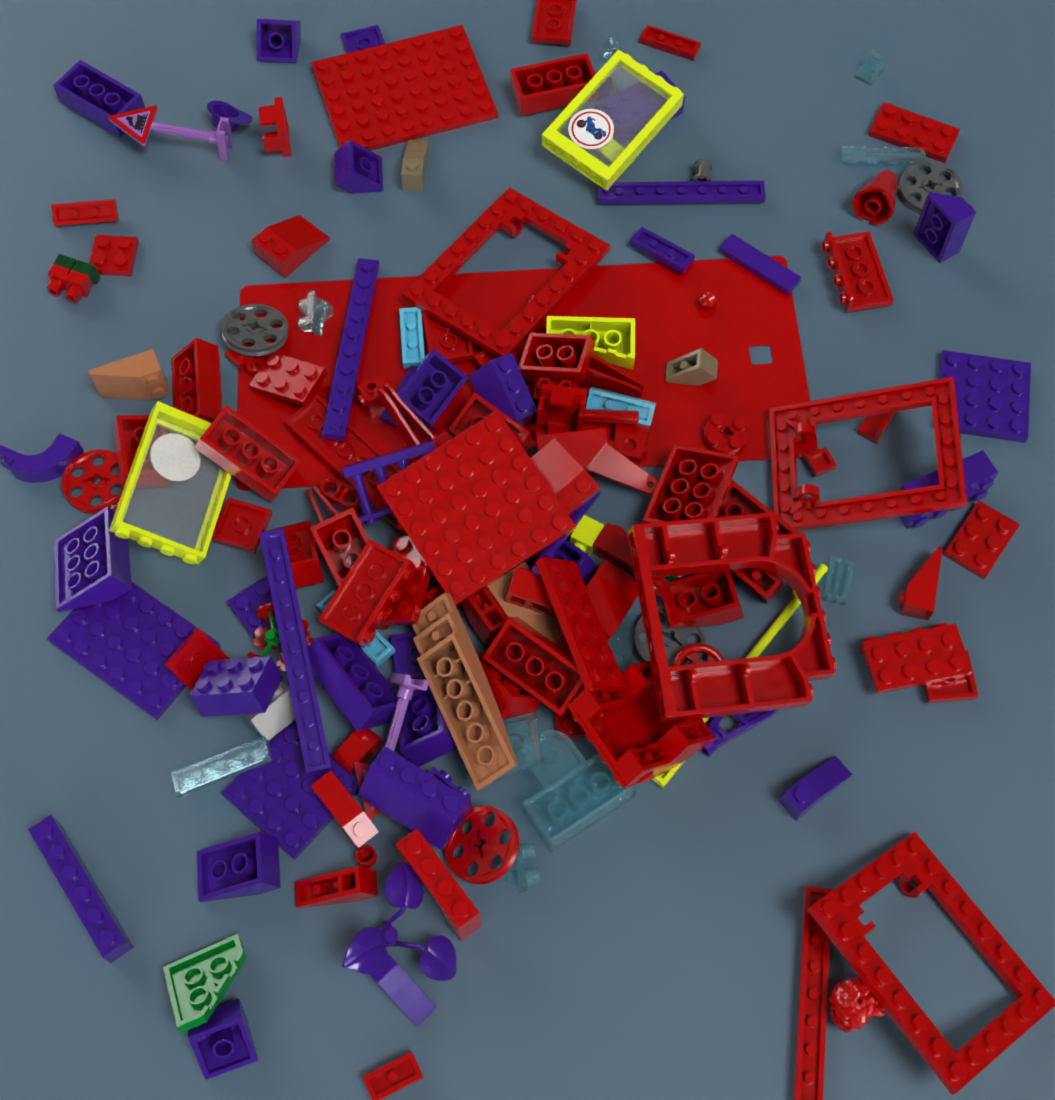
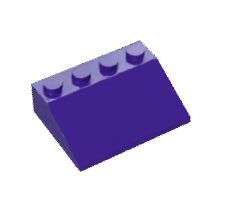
(91, 564)

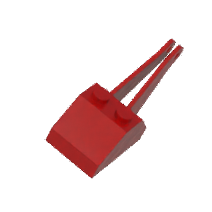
(571, 359)
(393, 403)
(600, 459)
(337, 538)

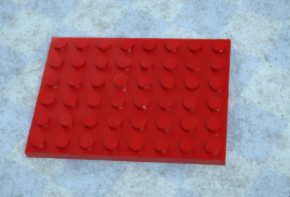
(404, 89)

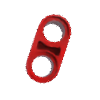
(342, 495)
(357, 747)

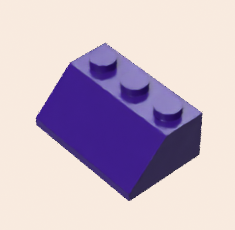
(944, 225)
(505, 388)

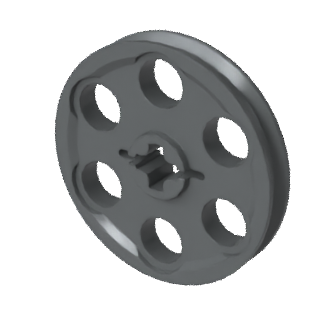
(922, 181)
(254, 330)
(672, 648)

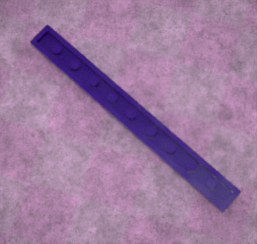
(351, 350)
(295, 651)

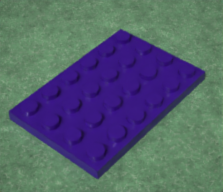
(127, 646)

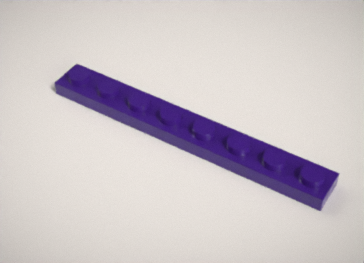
(683, 192)

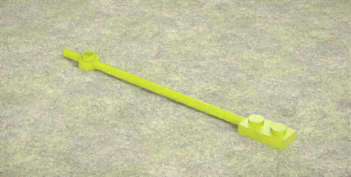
(664, 778)

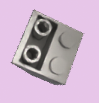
(277, 716)

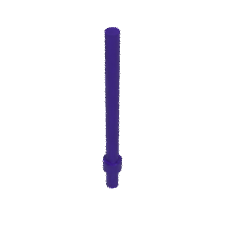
(576, 517)

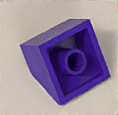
(278, 40)
(358, 169)
(223, 1041)

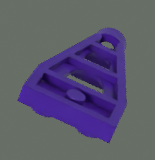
(745, 724)

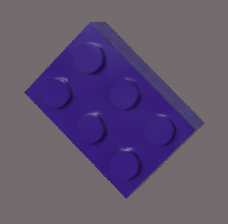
(431, 387)
(236, 686)

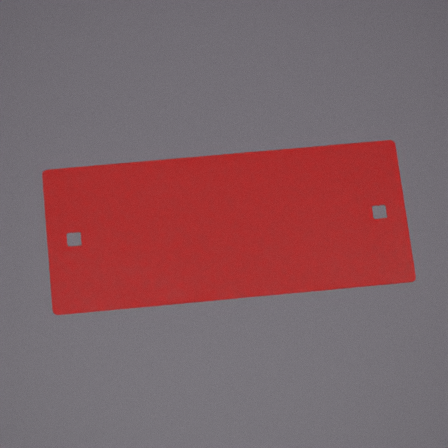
(666, 328)

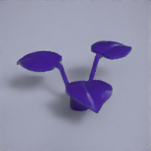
(367, 949)

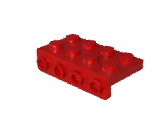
(857, 271)
(367, 593)
(410, 603)
(915, 657)

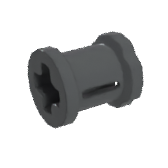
(702, 170)

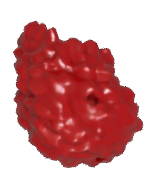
(853, 1004)

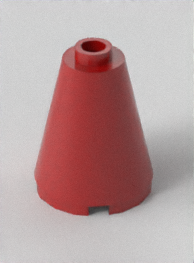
(877, 198)

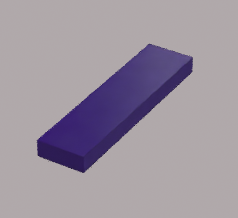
(760, 264)

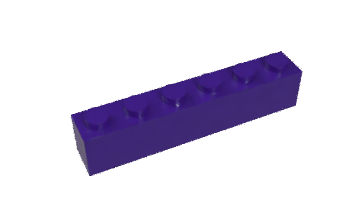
(81, 889)

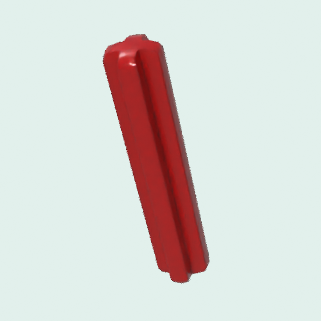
(611, 416)

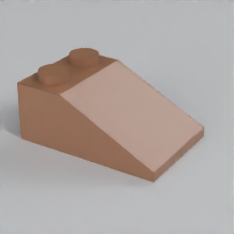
(131, 378)

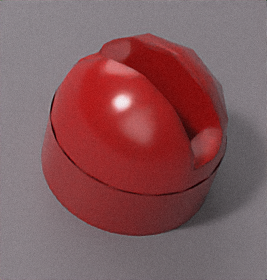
(707, 301)
(365, 853)

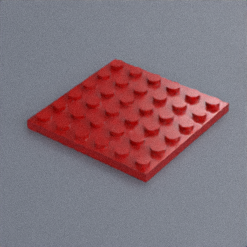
(476, 507)

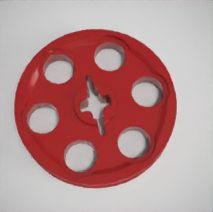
(88, 478)
(490, 850)

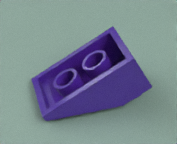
(424, 730)
(239, 868)

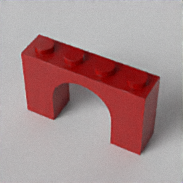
(453, 901)

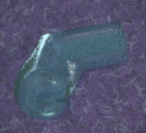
(611, 50)

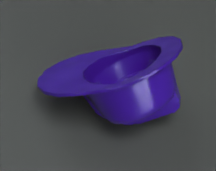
(222, 109)

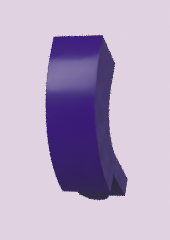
(45, 465)

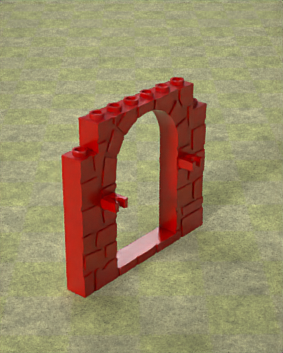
(736, 684)

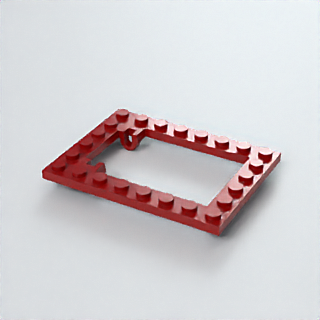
(581, 255)
(792, 420)
(838, 917)

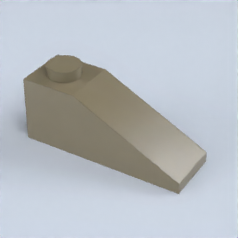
(414, 165)

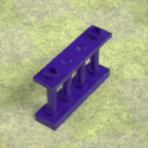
(378, 465)

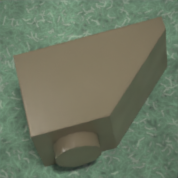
(692, 369)

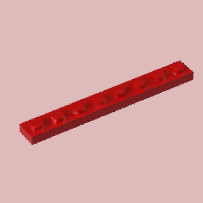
(812, 1003)

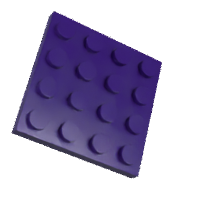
(990, 394)
(280, 794)

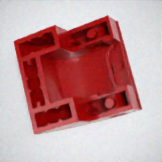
(630, 732)

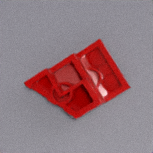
(611, 595)

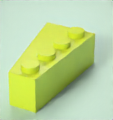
(612, 336)

